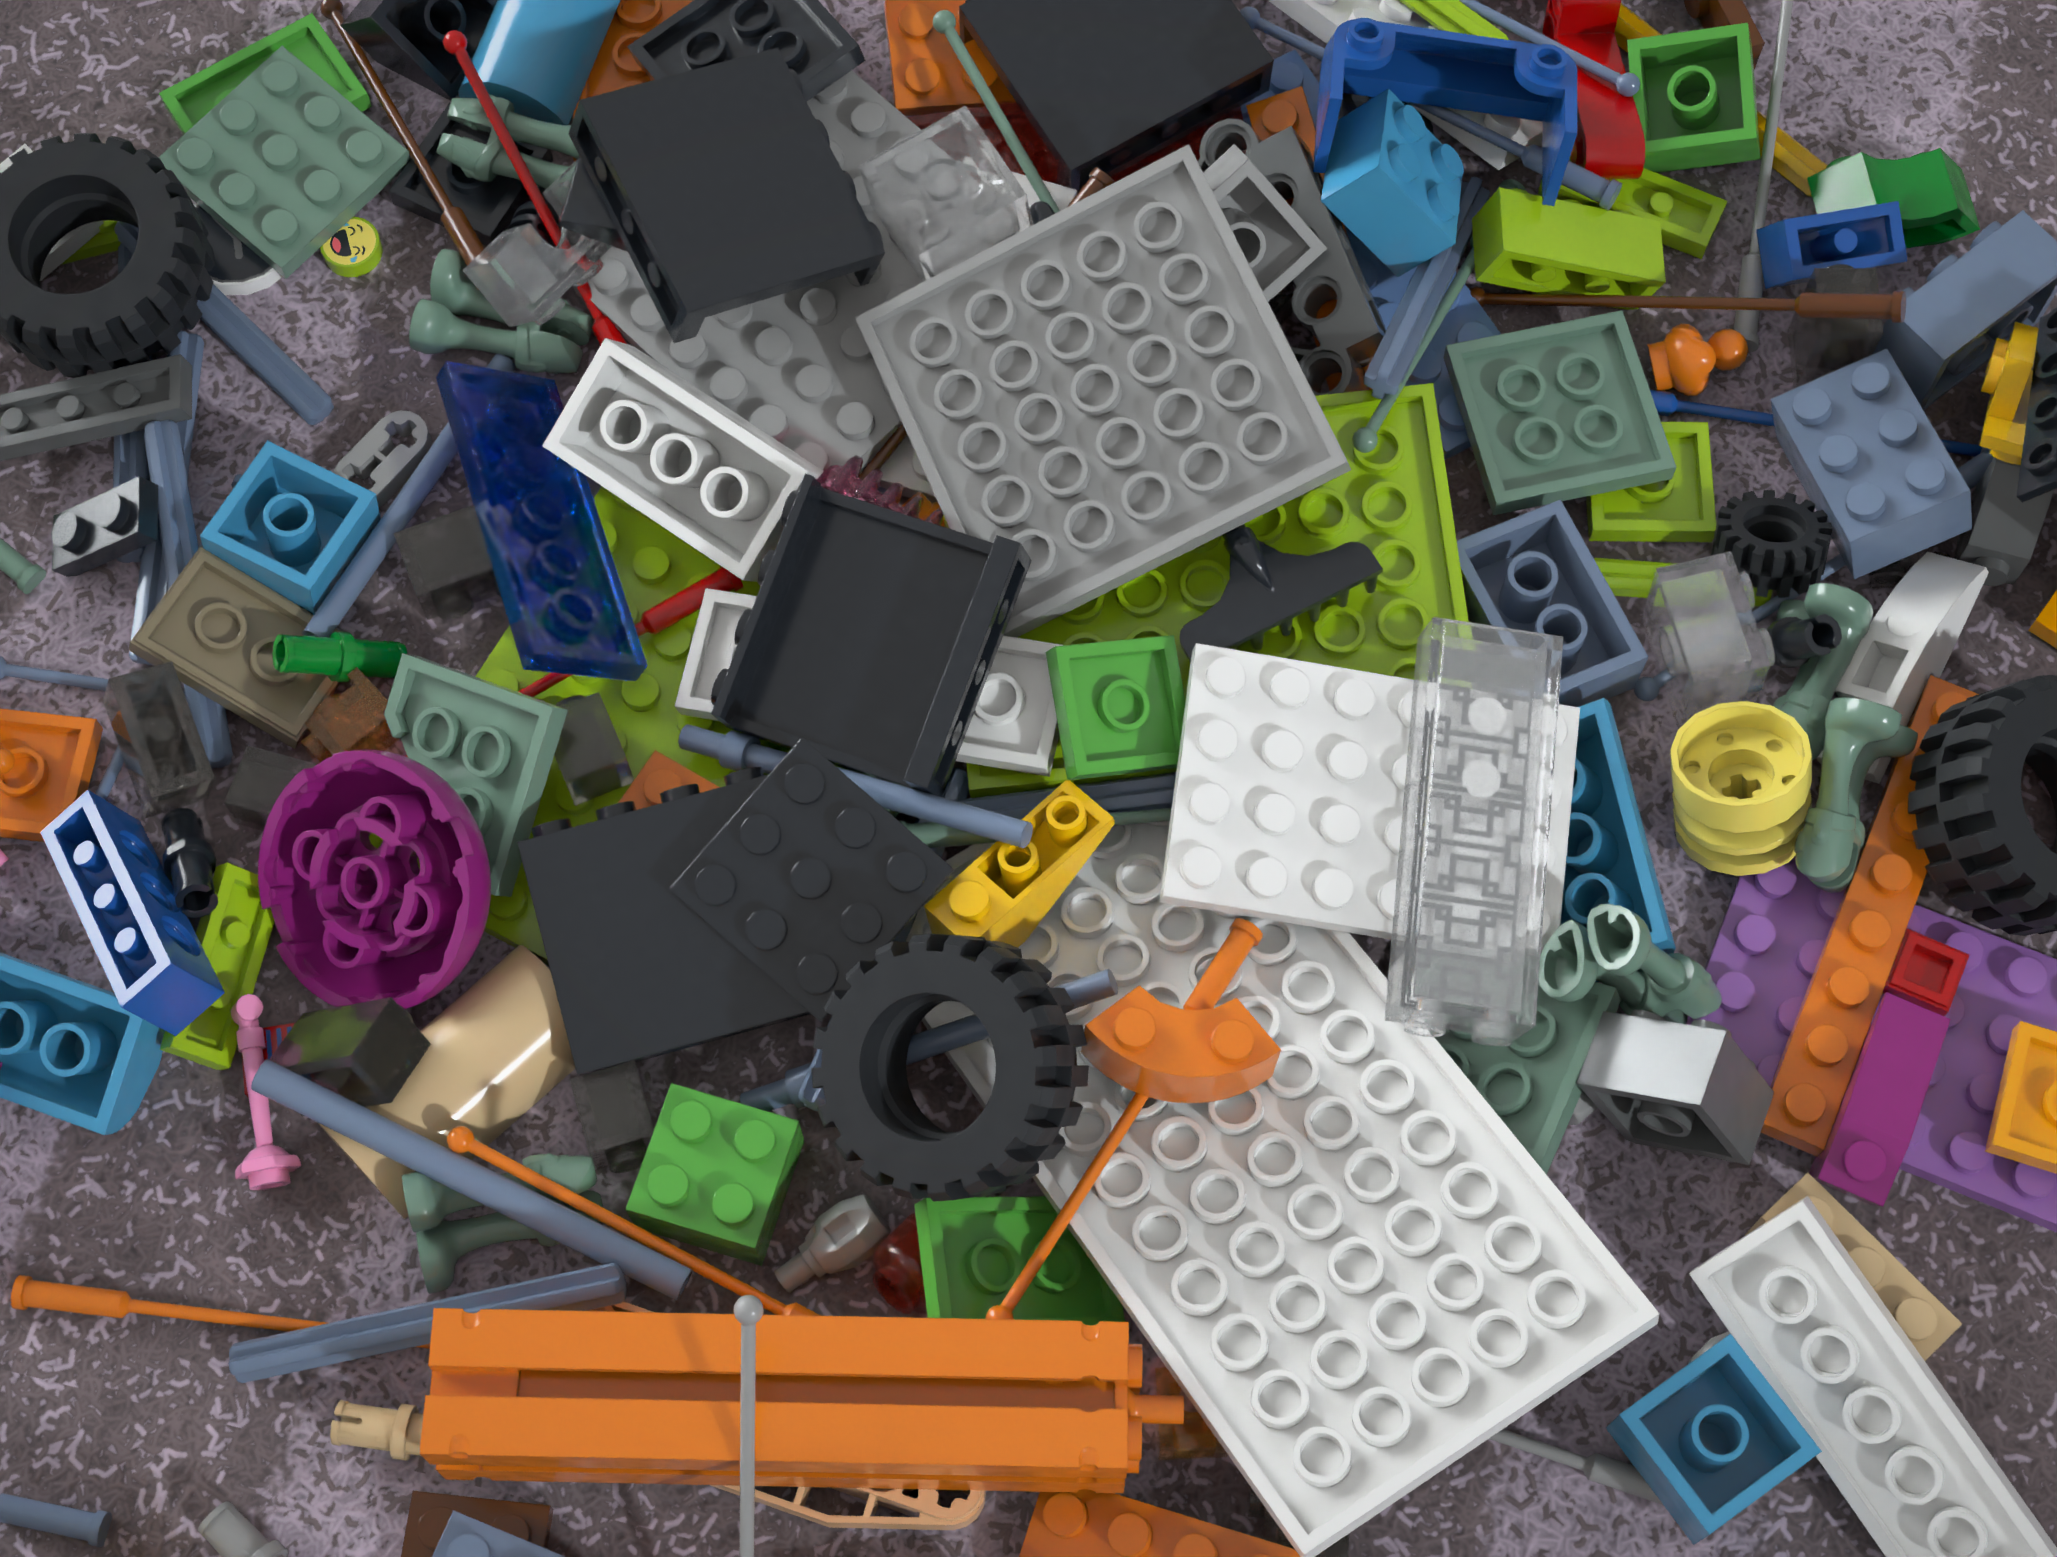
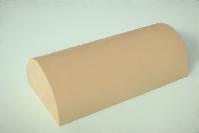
(484, 1068)

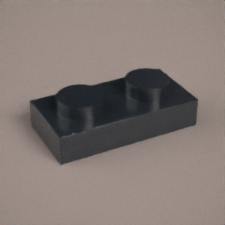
(105, 527)

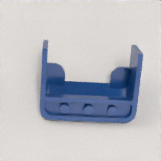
(1455, 74)

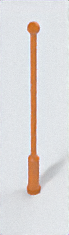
(1205, 995)
(462, 1140)
(118, 1304)

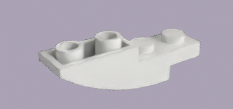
(1912, 638)

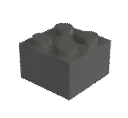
(1676, 1085)

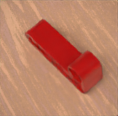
(1608, 124)

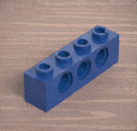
(131, 914)

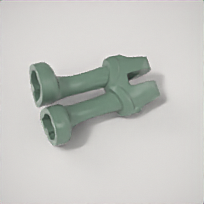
(487, 161)
(535, 348)
(1819, 677)
(1832, 832)
(1621, 955)
(445, 1242)

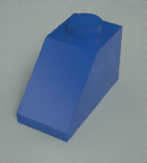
(1852, 237)

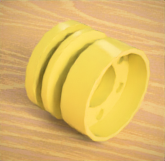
(1740, 787)

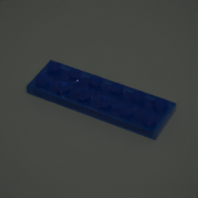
(539, 526)

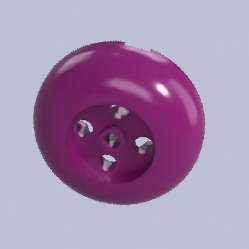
(366, 917)

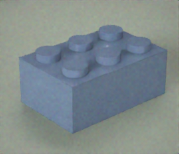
(1970, 304)
(1872, 463)
(1545, 581)

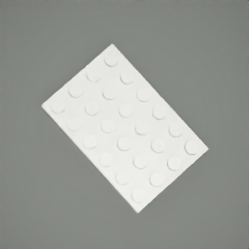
(1299, 793)

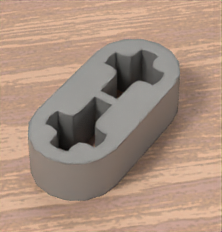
(379, 458)

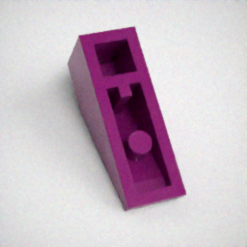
(1882, 1101)

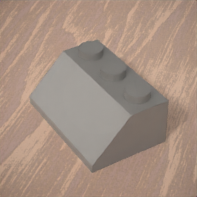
(1263, 222)

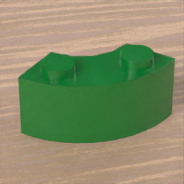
(1927, 185)

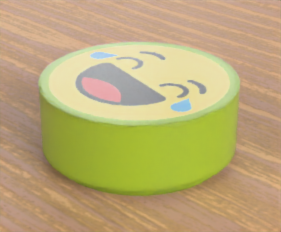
(353, 249)

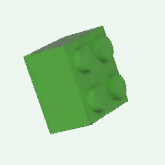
(1696, 97)
(716, 1174)

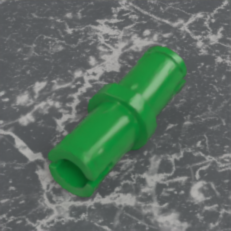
(336, 656)

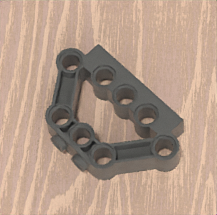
(1355, 326)

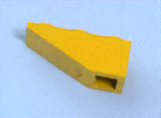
(1015, 887)

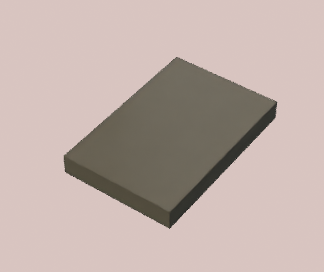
(221, 641)

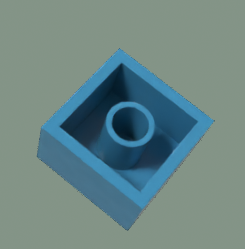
(1393, 183)
(292, 525)
(1712, 1439)

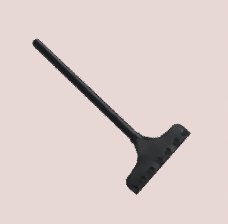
(1270, 585)

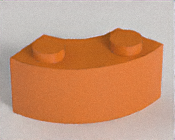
(1179, 1051)

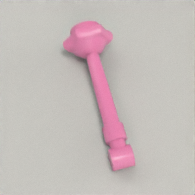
(266, 1164)

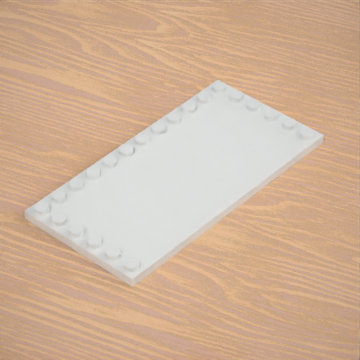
(1337, 1259)

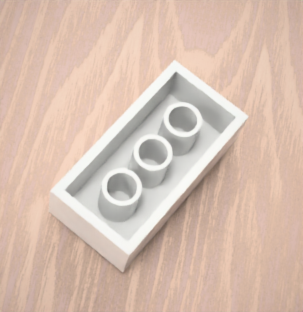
(679, 457)

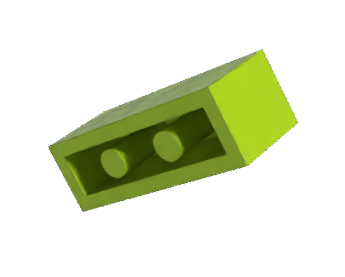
(1566, 247)

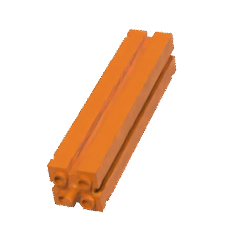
(832, 1400)

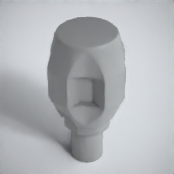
(836, 1241)

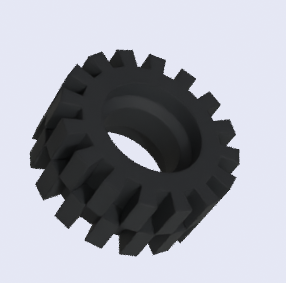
(1774, 541)

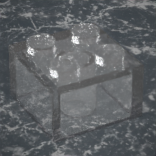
(945, 194)
(1706, 635)

